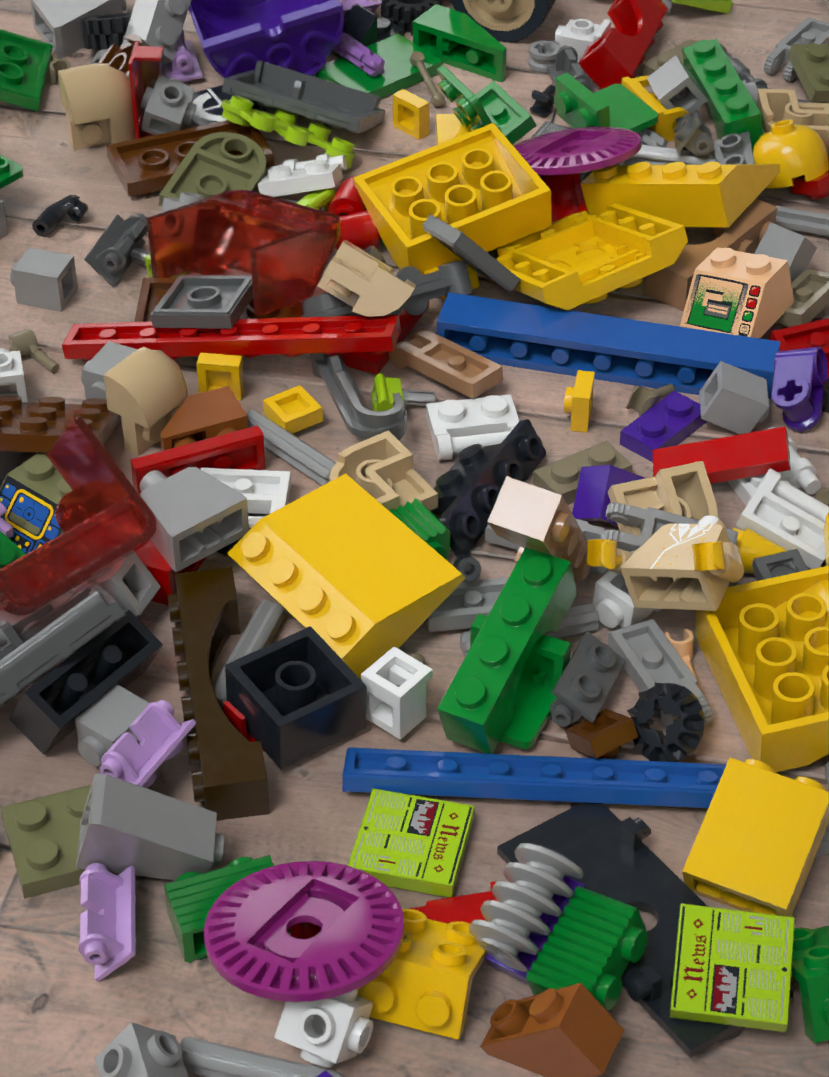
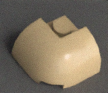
(96, 105)
(783, 105)
(364, 282)
(146, 394)
(385, 472)
(676, 490)

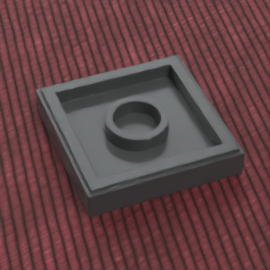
(470, 252)
(203, 302)

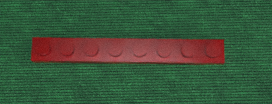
(247, 337)

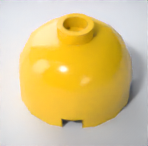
(795, 149)

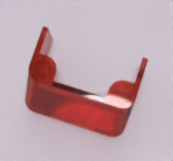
(250, 232)
(99, 519)

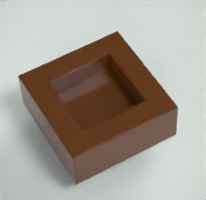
(603, 735)

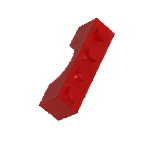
(623, 47)

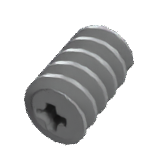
(522, 903)

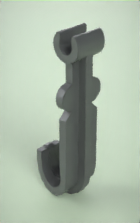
(450, 277)
(351, 405)

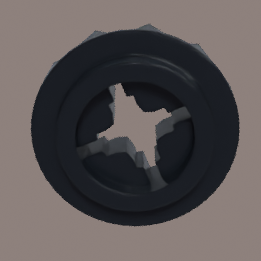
(681, 736)

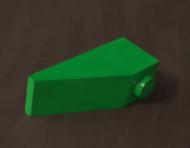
(460, 42)

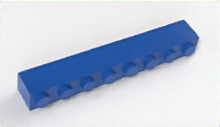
(608, 345)

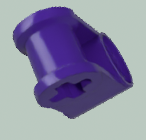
(800, 386)

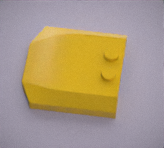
(592, 255)

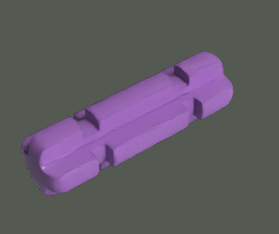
(360, 55)

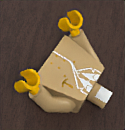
(676, 566)

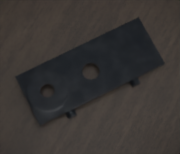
(628, 871)

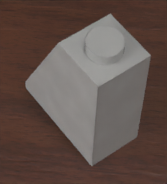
(61, 24)
(145, 830)

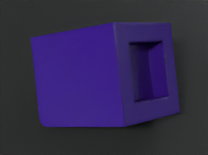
(593, 488)

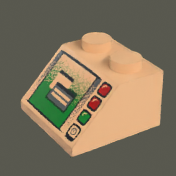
(738, 293)

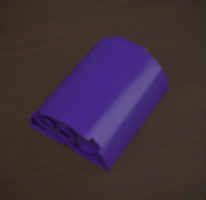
(273, 31)

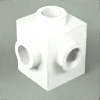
(327, 1028)

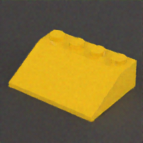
(468, 183)
(678, 191)
(347, 570)
(773, 664)

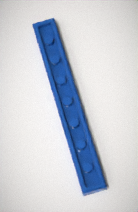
(531, 777)

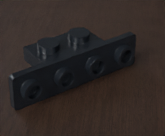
(475, 481)

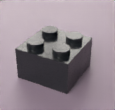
(296, 696)

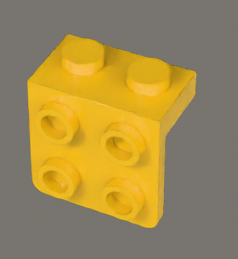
(429, 978)

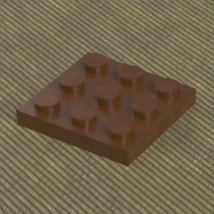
(39, 425)

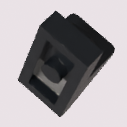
(368, 28)

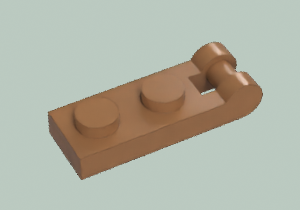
(447, 363)

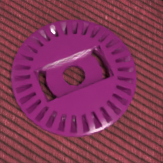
(579, 150)
(251, 922)

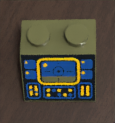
(31, 500)

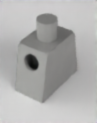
(193, 515)

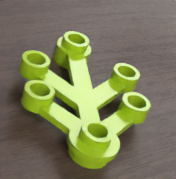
(283, 122)

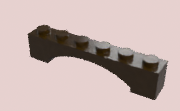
(231, 767)

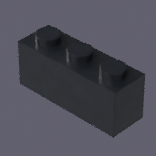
(111, 658)

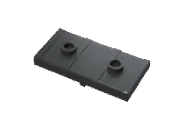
(307, 96)
(54, 638)

